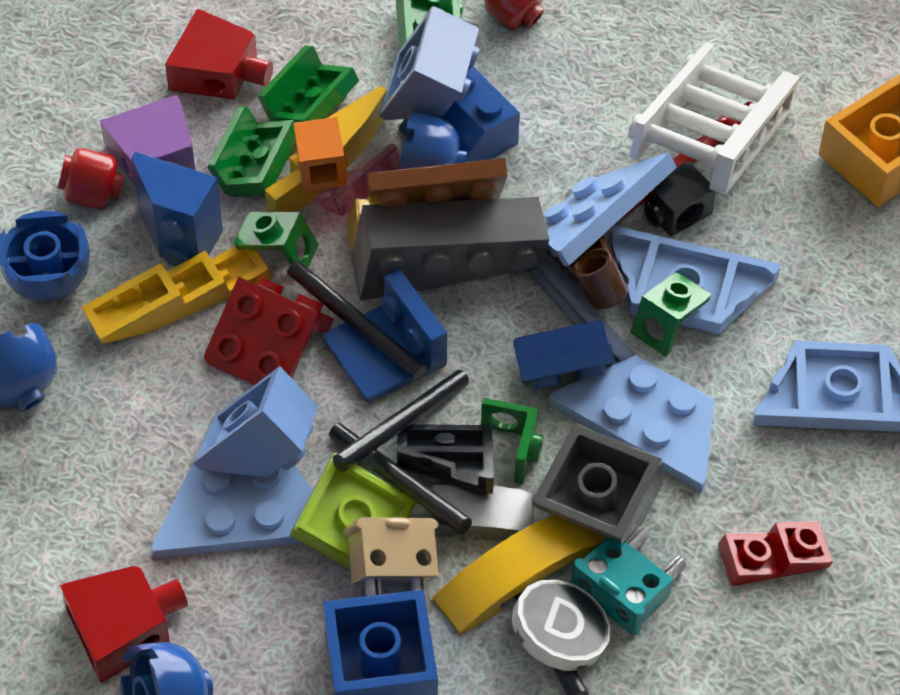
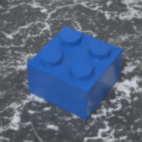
(380, 645)

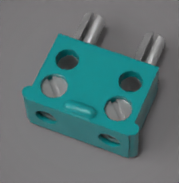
(625, 580)

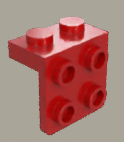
(263, 330)

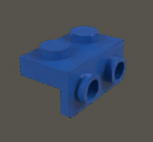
(563, 351)

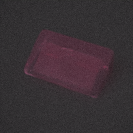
(340, 199)

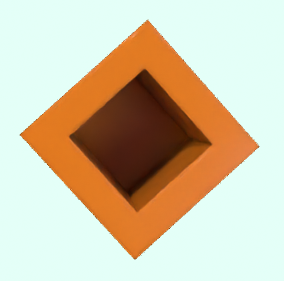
(320, 154)

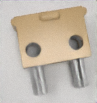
(392, 553)

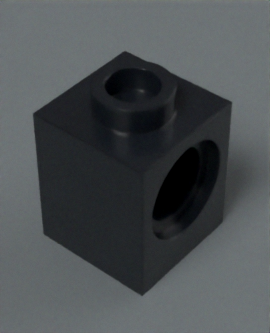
(679, 200)

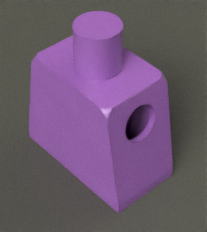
(150, 130)

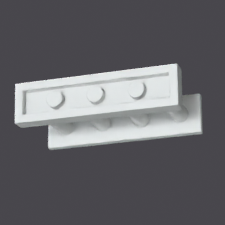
(741, 141)

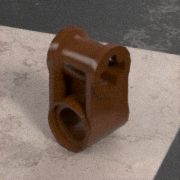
(599, 275)

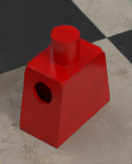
(215, 59)
(119, 612)

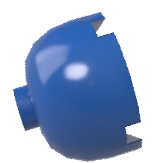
(430, 142)
(44, 256)
(25, 367)
(164, 671)

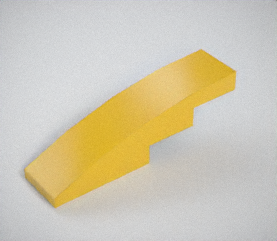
(357, 127)
(166, 296)

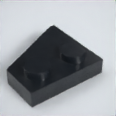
(449, 454)

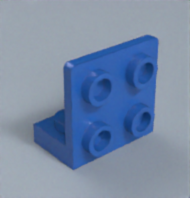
(404, 319)

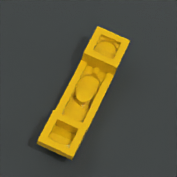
(510, 568)

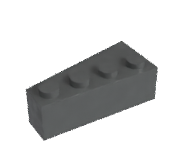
(447, 242)

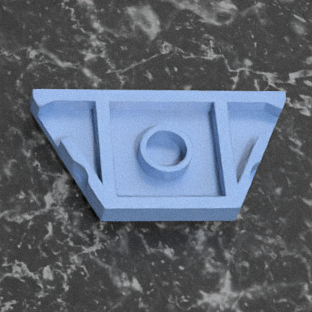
(600, 204)
(729, 277)
(834, 388)
(647, 412)
(232, 512)

